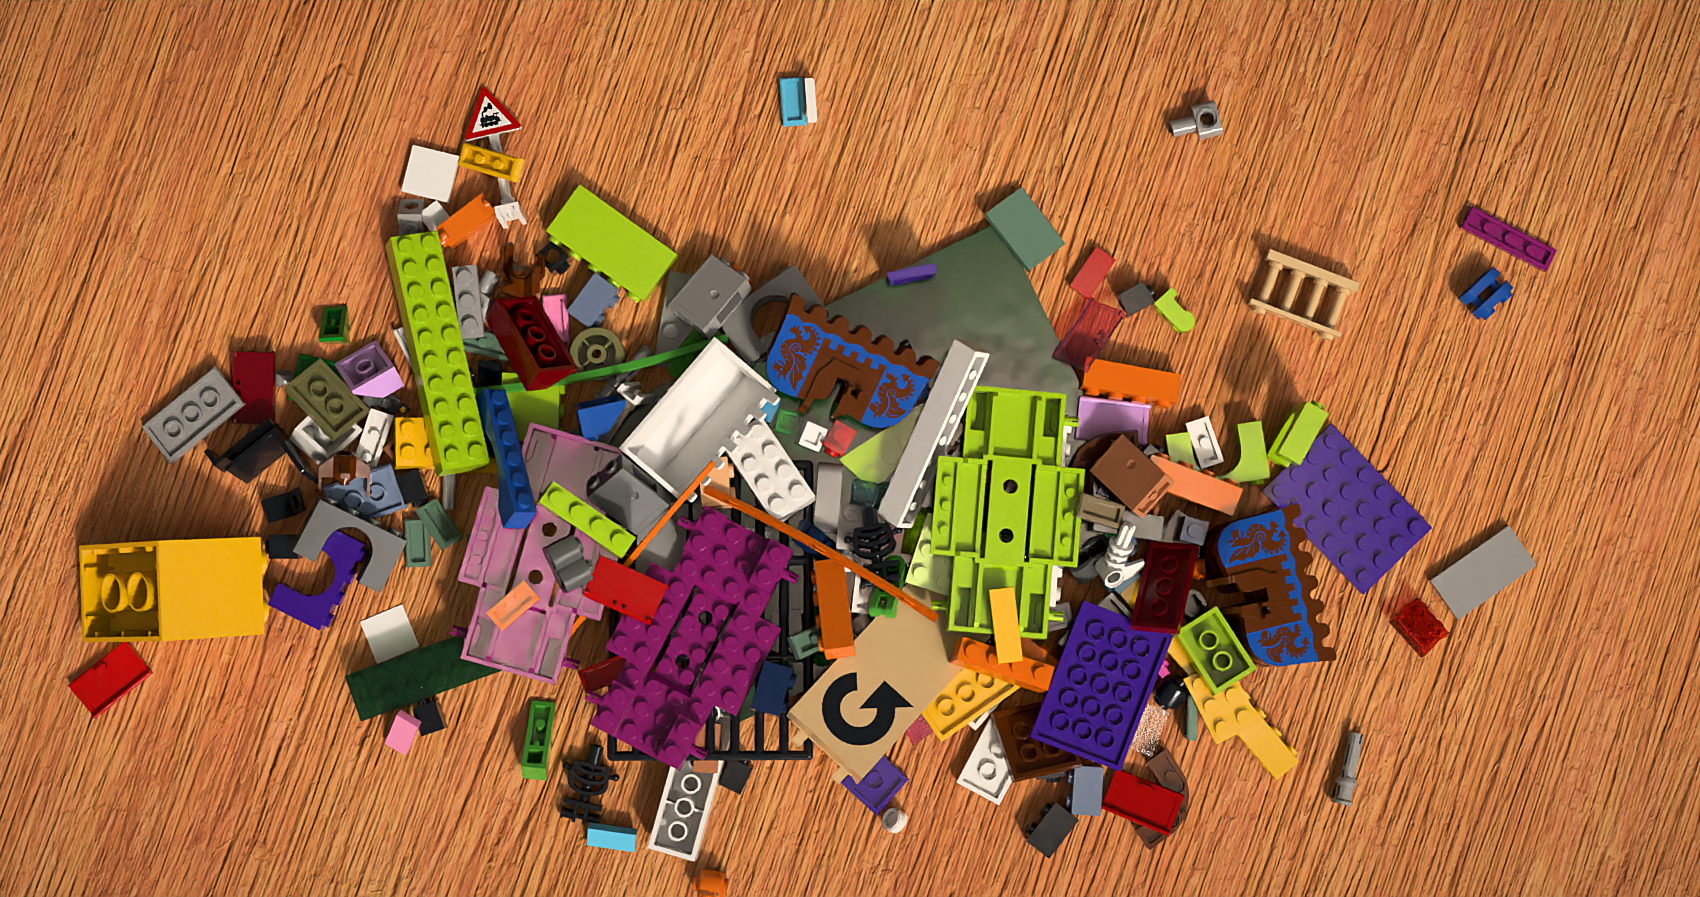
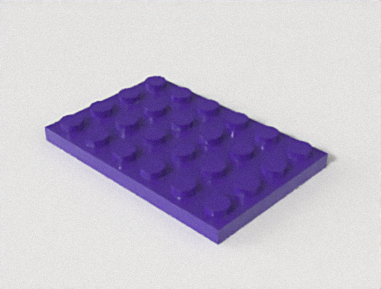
(1348, 509)
(1100, 686)

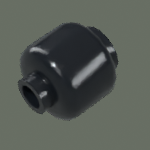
(1170, 692)

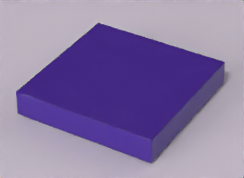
(911, 274)
(877, 785)

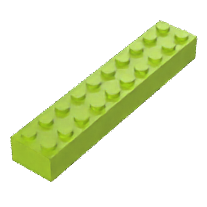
(437, 353)

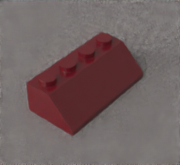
(530, 342)

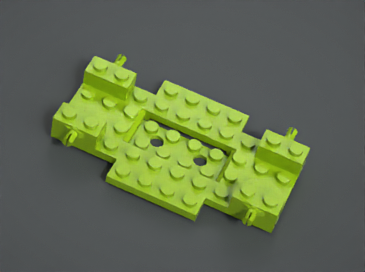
(1014, 433)

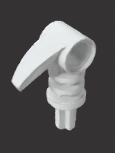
(1112, 565)

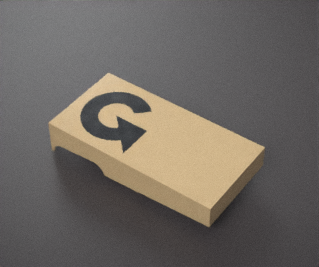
(878, 694)

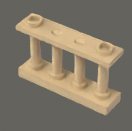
(1299, 271)

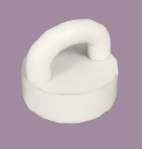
(894, 820)

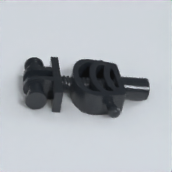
(873, 531)
(592, 762)

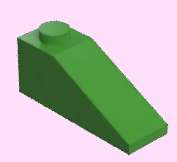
(538, 740)

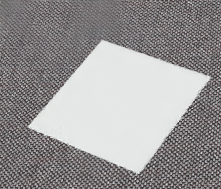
(389, 634)

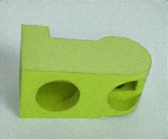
(1171, 311)

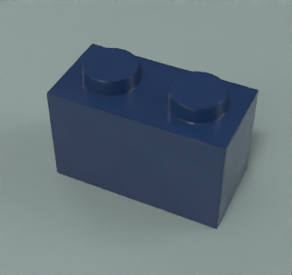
(773, 689)

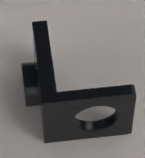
(561, 265)
(283, 506)

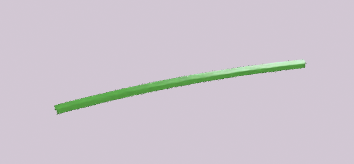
(616, 369)

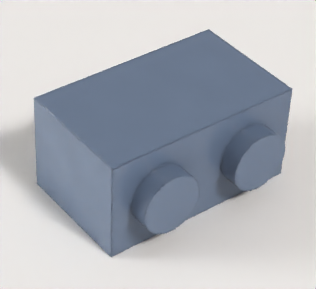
(594, 302)
(1085, 790)

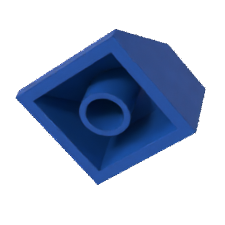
(598, 415)

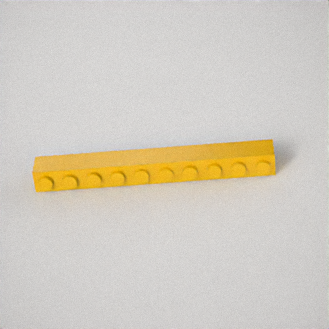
(1259, 739)

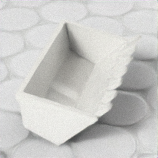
(699, 419)

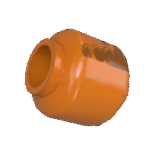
(711, 884)

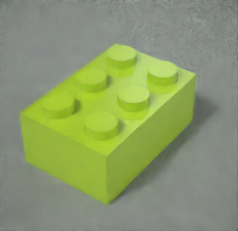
(1214, 651)

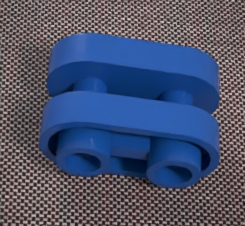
(1500, 293)

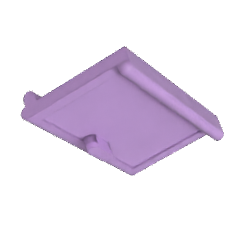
(1110, 415)

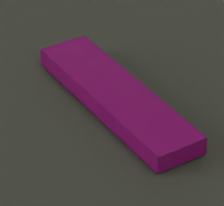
(1508, 239)

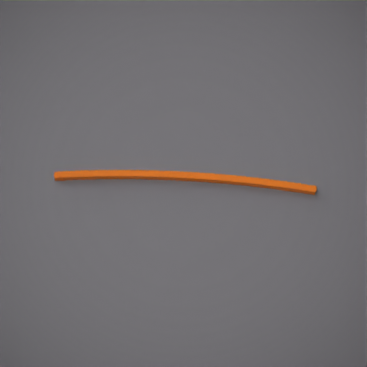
(658, 526)
(823, 549)

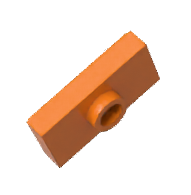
(513, 605)

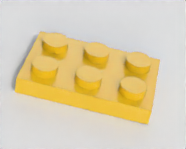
(1223, 713)

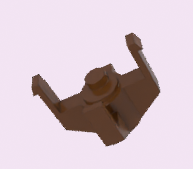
(521, 279)
(344, 467)

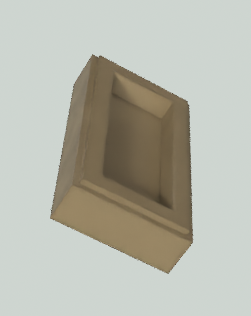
(1099, 511)

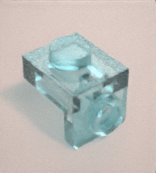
(867, 493)

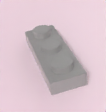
(468, 301)

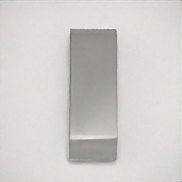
(828, 497)

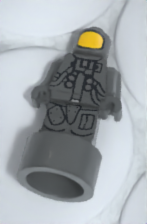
(390, 404)

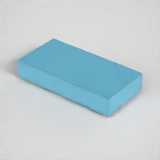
(793, 101)
(611, 837)

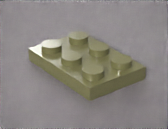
(326, 400)

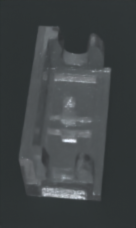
(1149, 729)

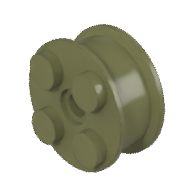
(595, 340)

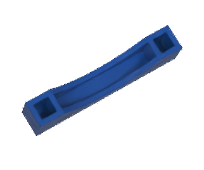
(515, 494)

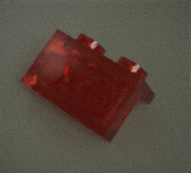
(1418, 626)

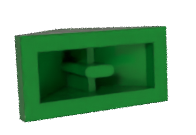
(335, 325)

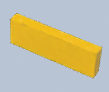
(490, 162)
(1005, 625)

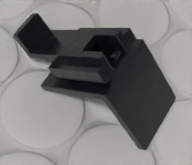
(259, 451)

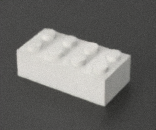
(770, 473)

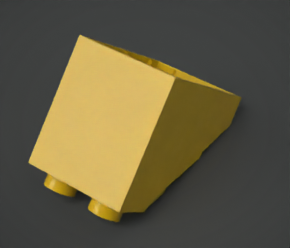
(172, 590)

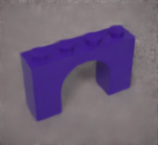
(318, 609)

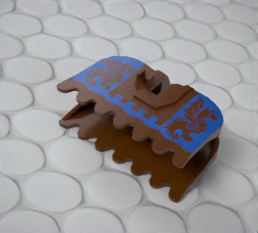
(814, 352)
(1265, 563)

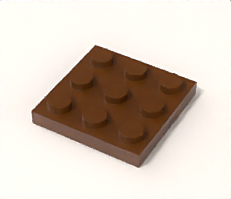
(1024, 755)

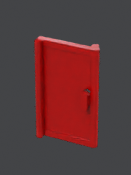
(626, 588)
(104, 686)
(1138, 802)

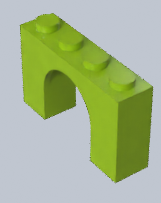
(1296, 433)
(1251, 459)
(586, 519)

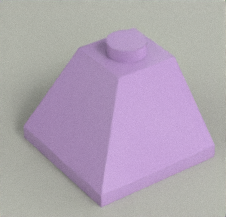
(370, 372)

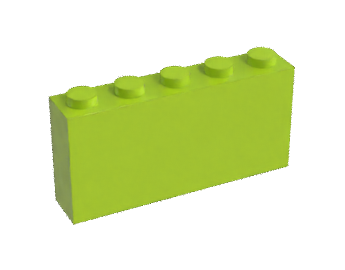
(611, 244)
(536, 406)

